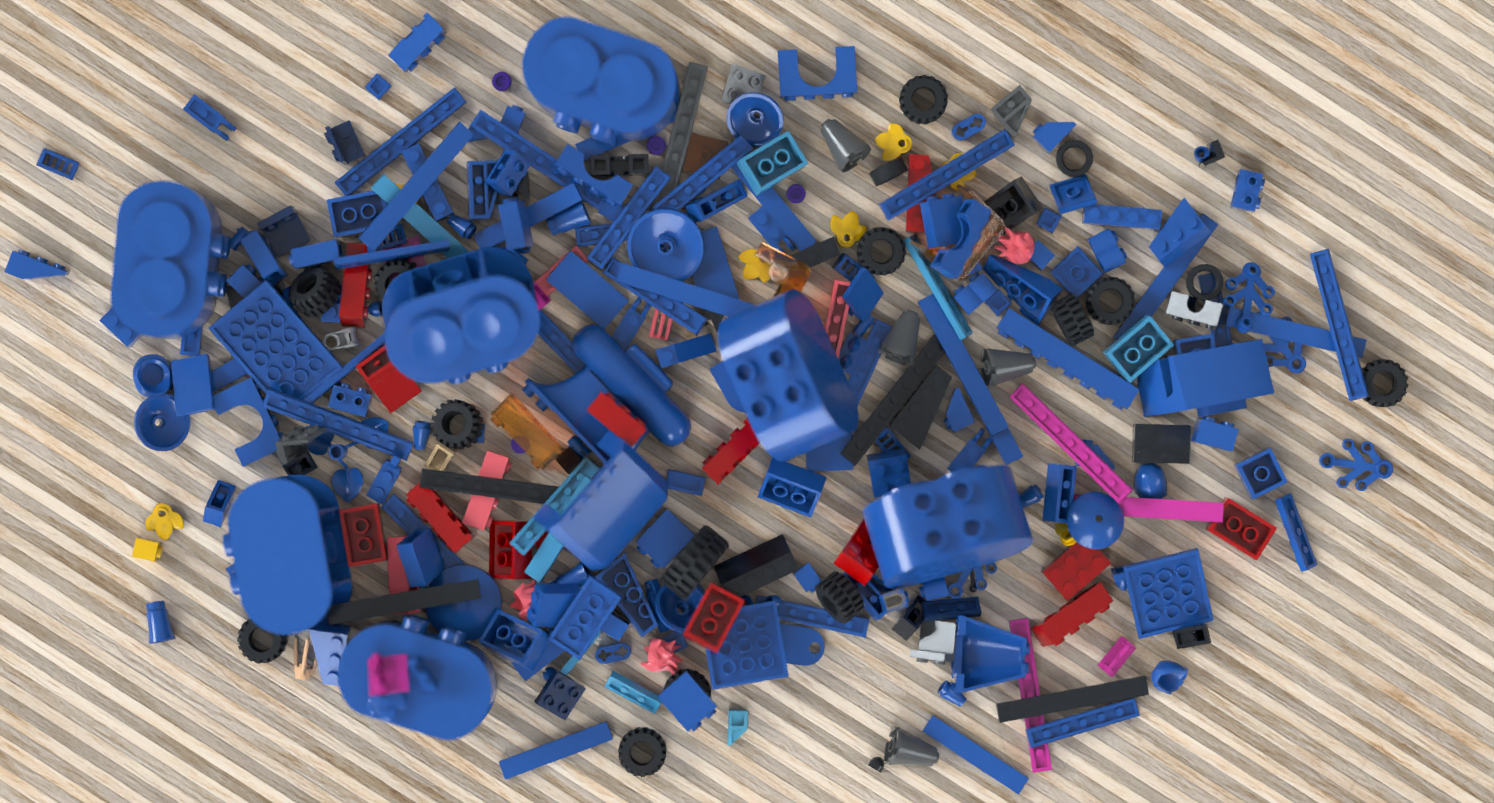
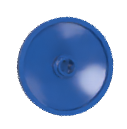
(666, 243)
(470, 615)

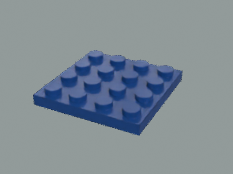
(1168, 593)
(750, 650)

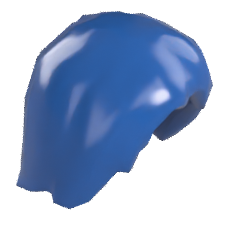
(1150, 481)
(1168, 676)

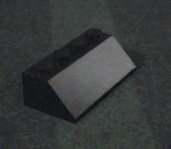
(756, 567)

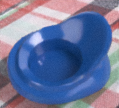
(152, 375)

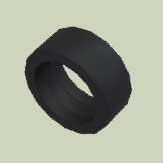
(1078, 144)
(888, 171)
(1190, 285)

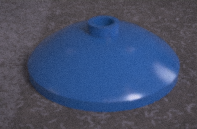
(755, 129)
(169, 432)
(1086, 529)
(668, 602)

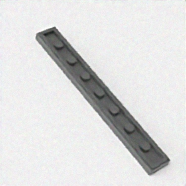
(682, 126)

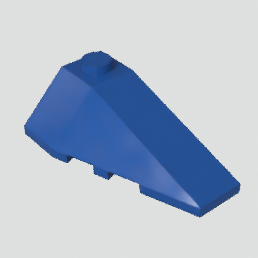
(1028, 289)

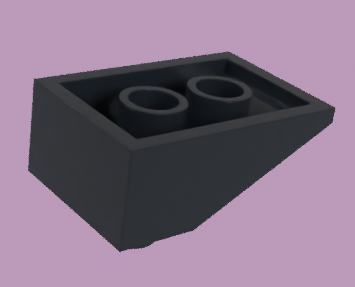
(1014, 203)
(1161, 443)

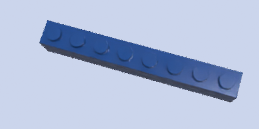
(1067, 358)

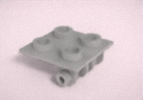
(741, 81)

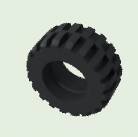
(694, 562)

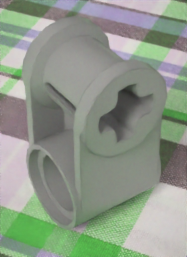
(343, 339)

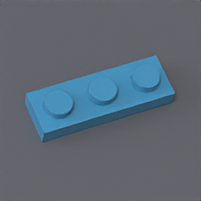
(633, 692)

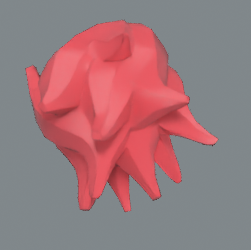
(1016, 246)
(523, 598)
(661, 656)

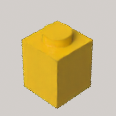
(147, 549)

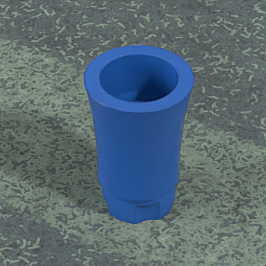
(569, 219)
(575, 575)
(158, 623)

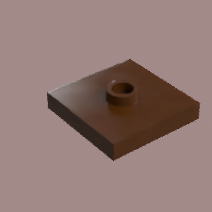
(701, 150)

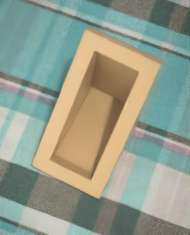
(440, 457)

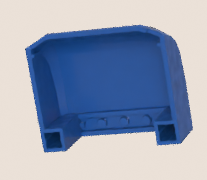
(609, 507)

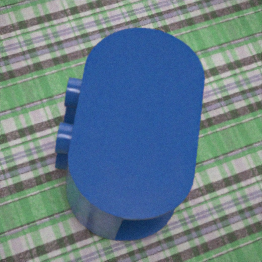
(600, 80)
(167, 260)
(460, 316)
(787, 375)
(947, 525)
(288, 553)
(458, 668)

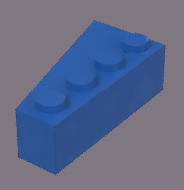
(633, 602)

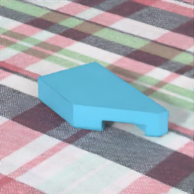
(736, 724)

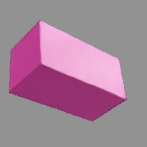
(542, 298)

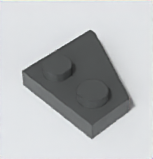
(1012, 110)

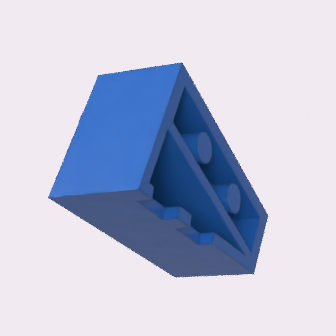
(870, 594)

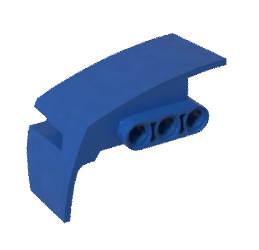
(1207, 380)

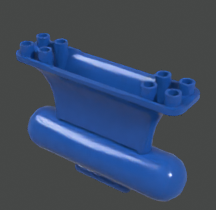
(625, 375)

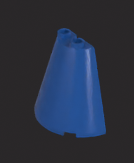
(986, 655)

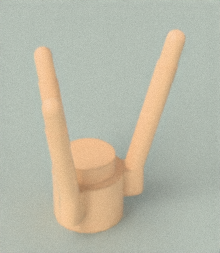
(303, 669)

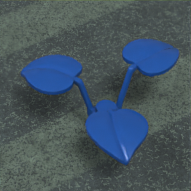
(345, 482)

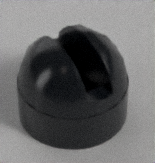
(877, 763)

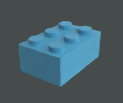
(772, 163)
(1137, 348)

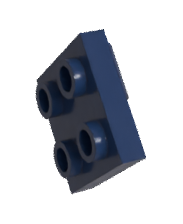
(560, 694)

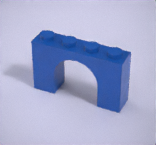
(842, 84)
(249, 394)

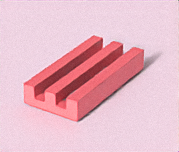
(658, 335)

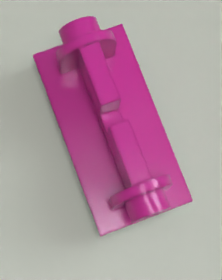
(1116, 656)

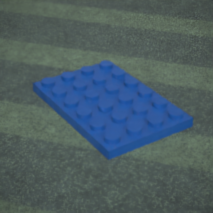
(275, 344)

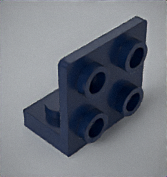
(345, 143)
(284, 231)

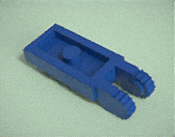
(207, 116)
(769, 229)
(630, 324)
(970, 453)

